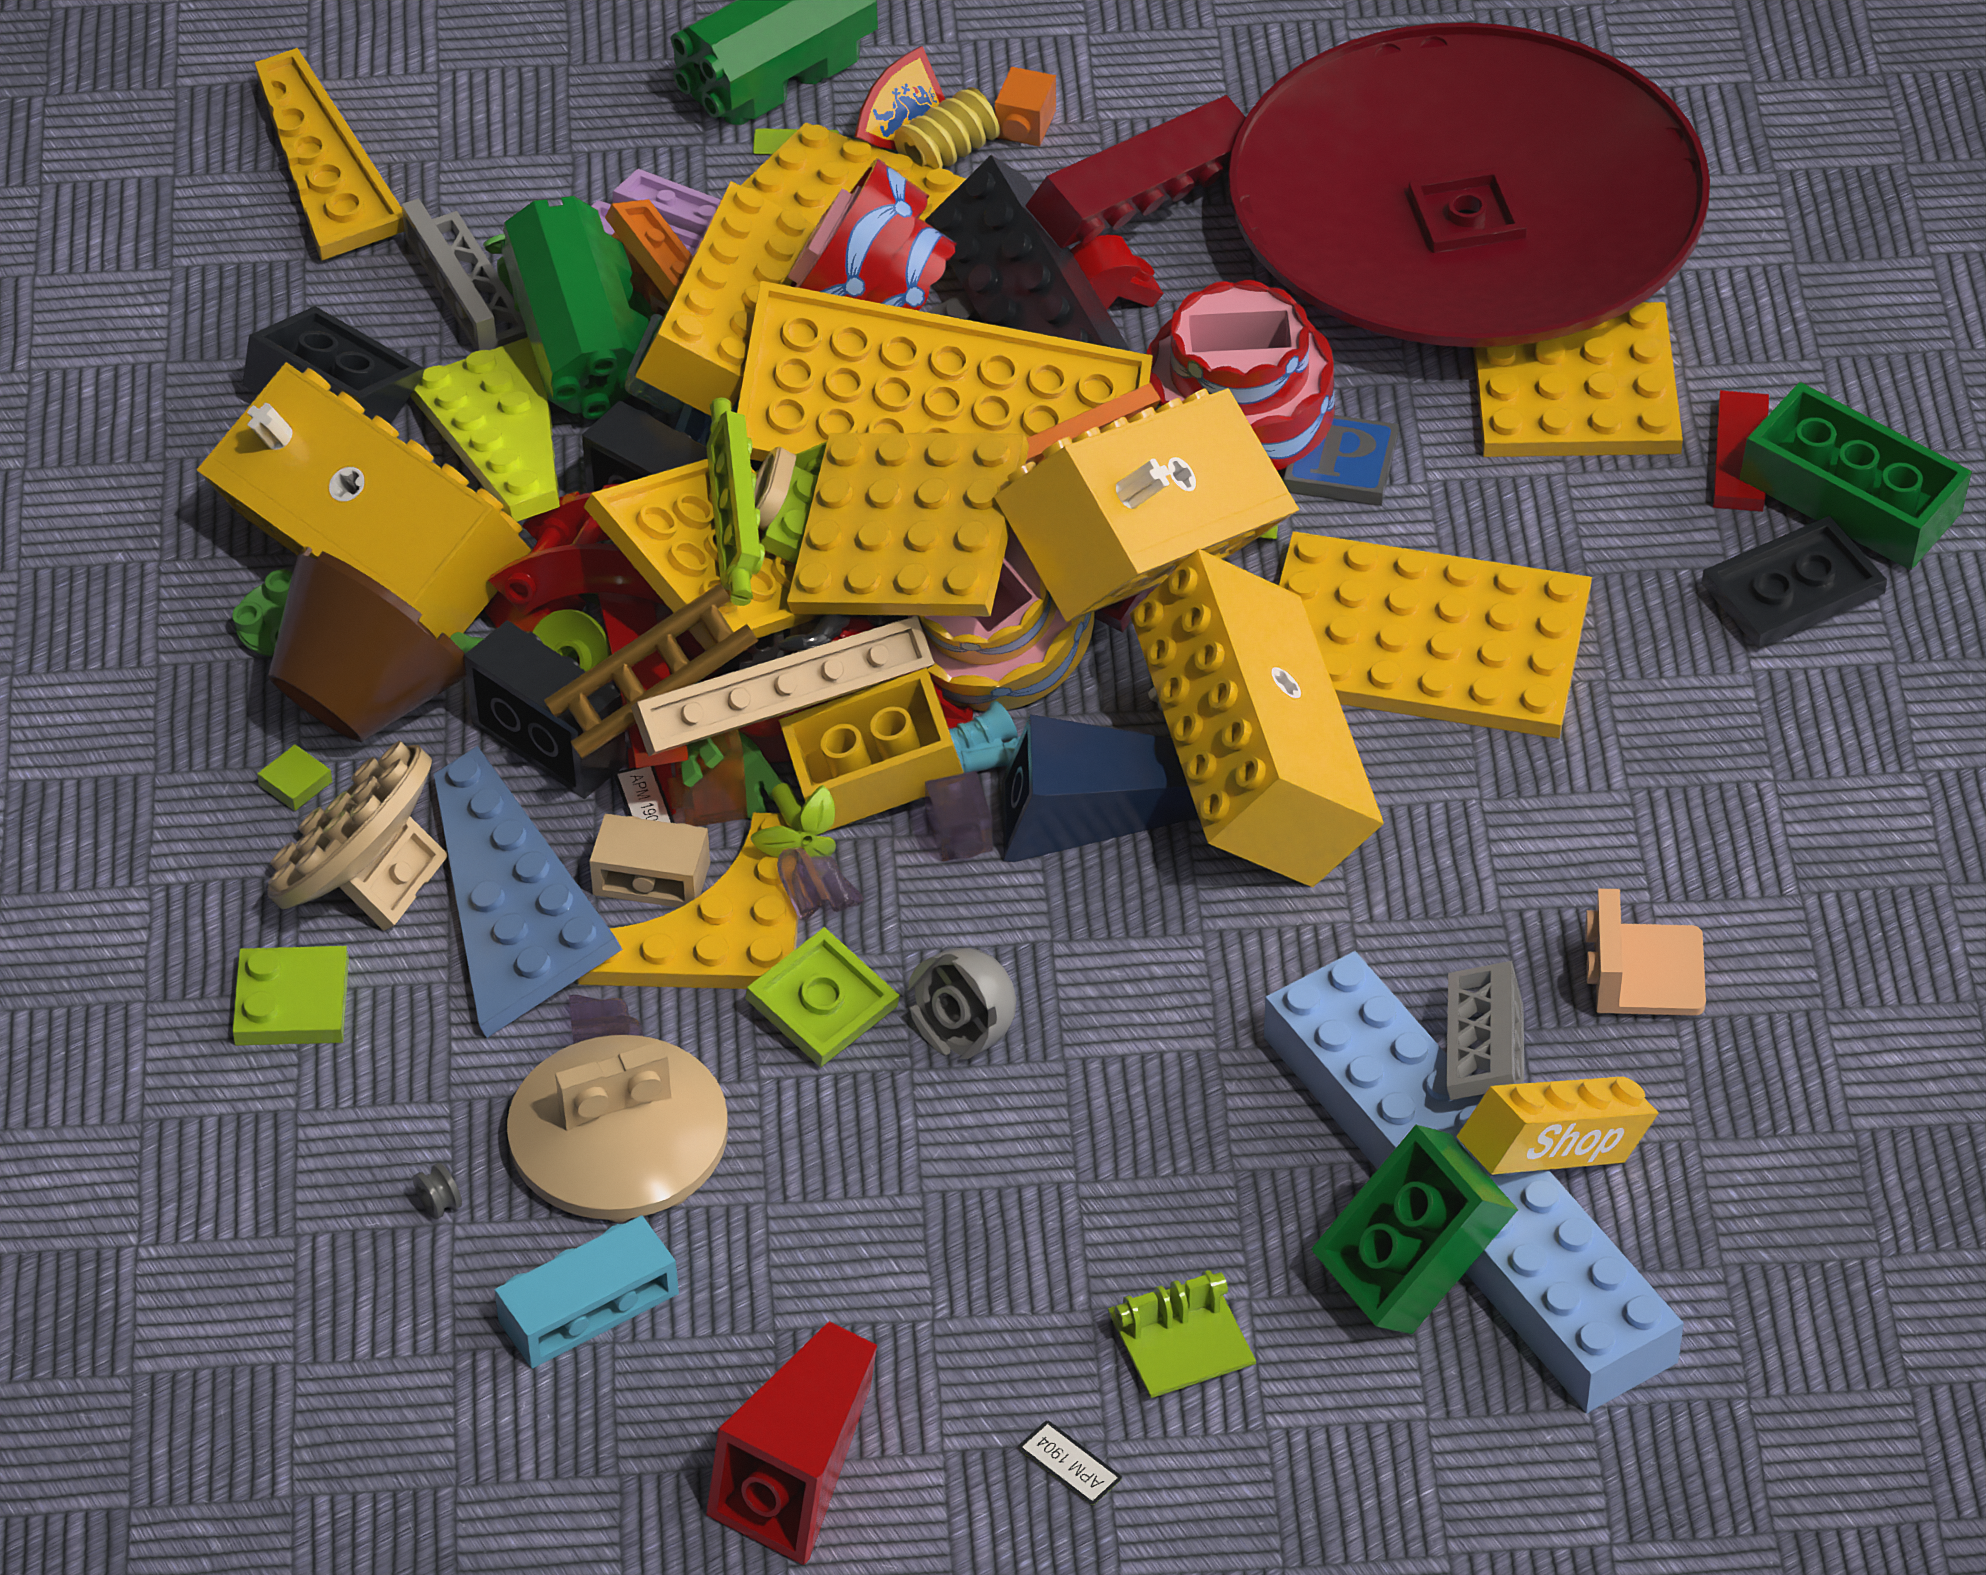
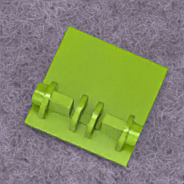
(1182, 1334)

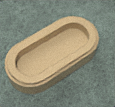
(773, 484)

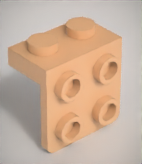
(1643, 965)

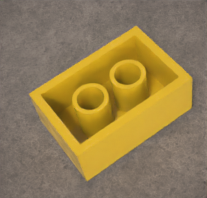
(873, 746)

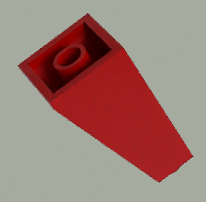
(789, 1443)

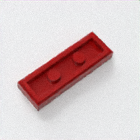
(1737, 418)

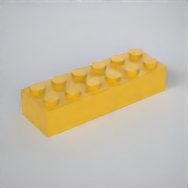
(709, 322)

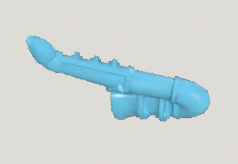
(981, 739)

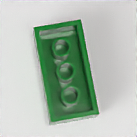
(1857, 472)

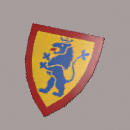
(897, 97)

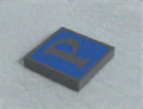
(1348, 463)

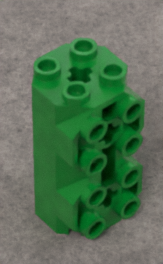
(749, 49)
(574, 302)

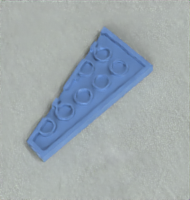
(517, 904)

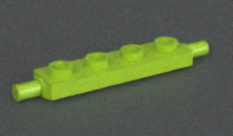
(734, 501)

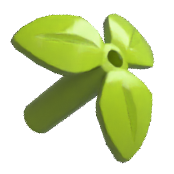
(803, 823)

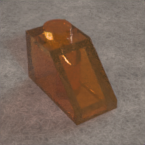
(721, 790)

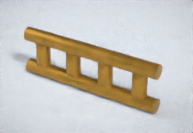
(659, 638)

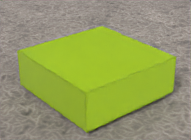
(294, 777)

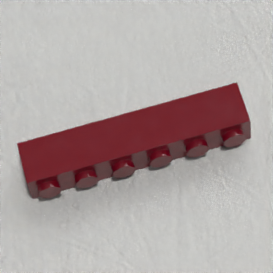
(1137, 174)

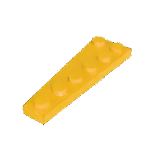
(332, 174)

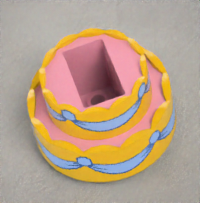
(1015, 651)

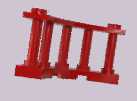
(568, 560)

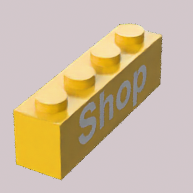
(1557, 1124)

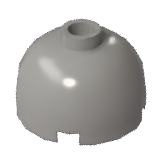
(962, 1001)

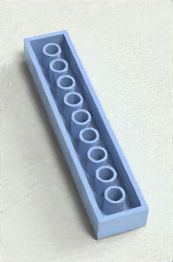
(1551, 1263)

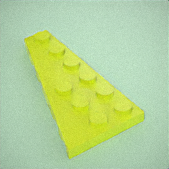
(497, 423)

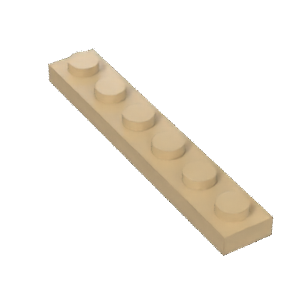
(781, 685)

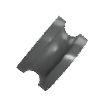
(437, 1191)

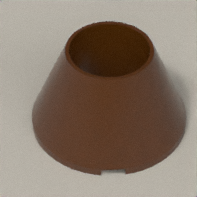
(356, 649)

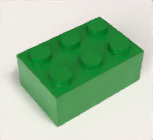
(1414, 1229)

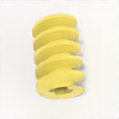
(949, 130)

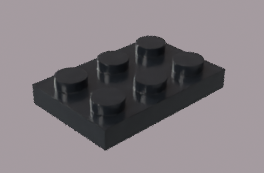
(1794, 582)

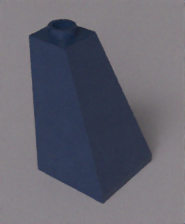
(1088, 786)

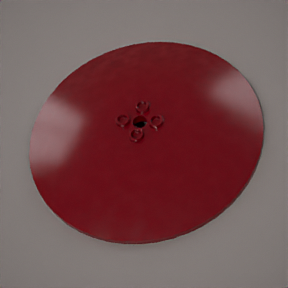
(1563, 154)

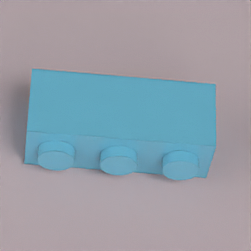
(586, 1291)

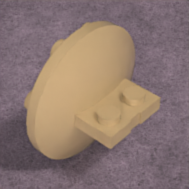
(364, 842)
(617, 1127)

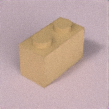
(649, 861)

